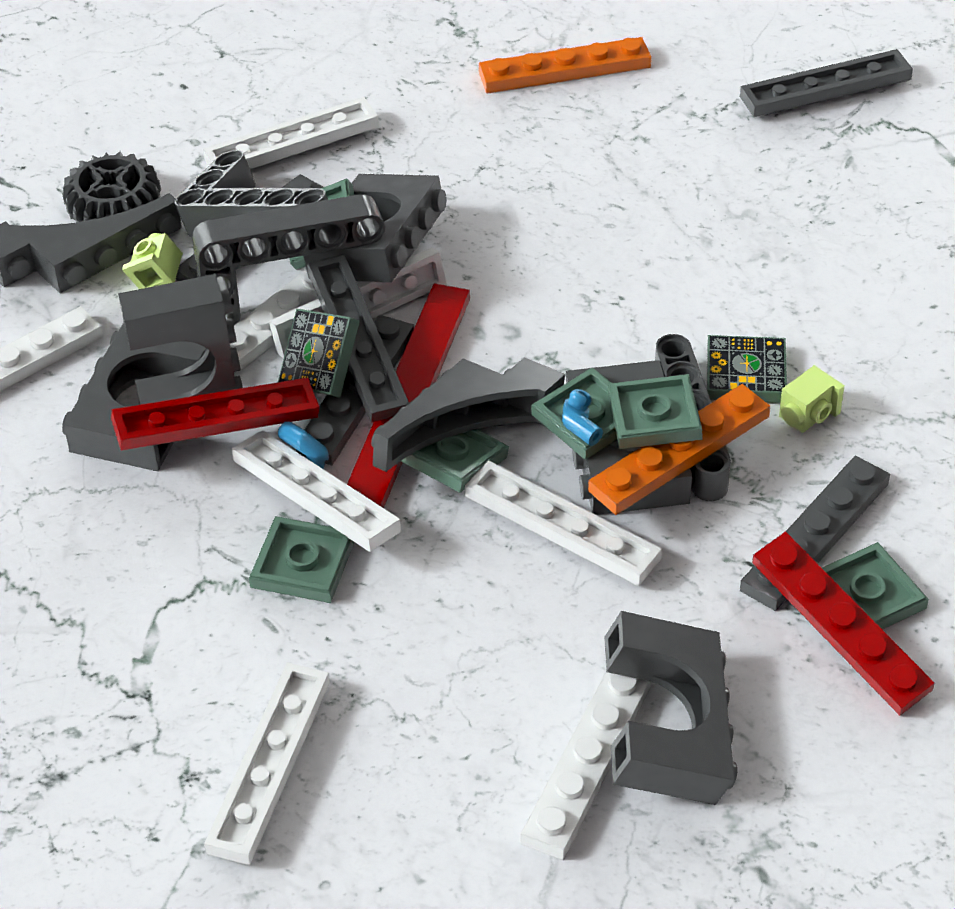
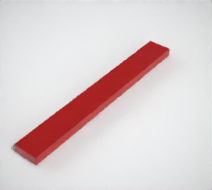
(416, 371)

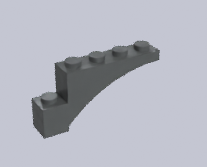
(81, 249)
(463, 401)

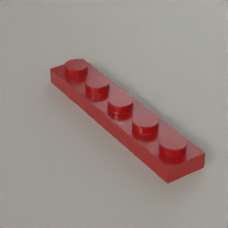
(214, 413)
(843, 623)

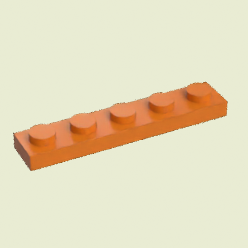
(564, 64)
(658, 464)

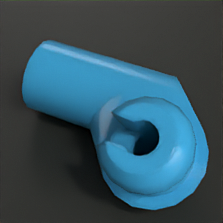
(576, 416)
(304, 443)

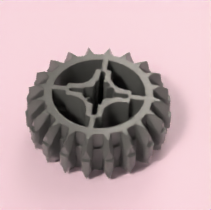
(109, 186)

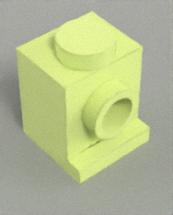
(153, 256)
(810, 399)

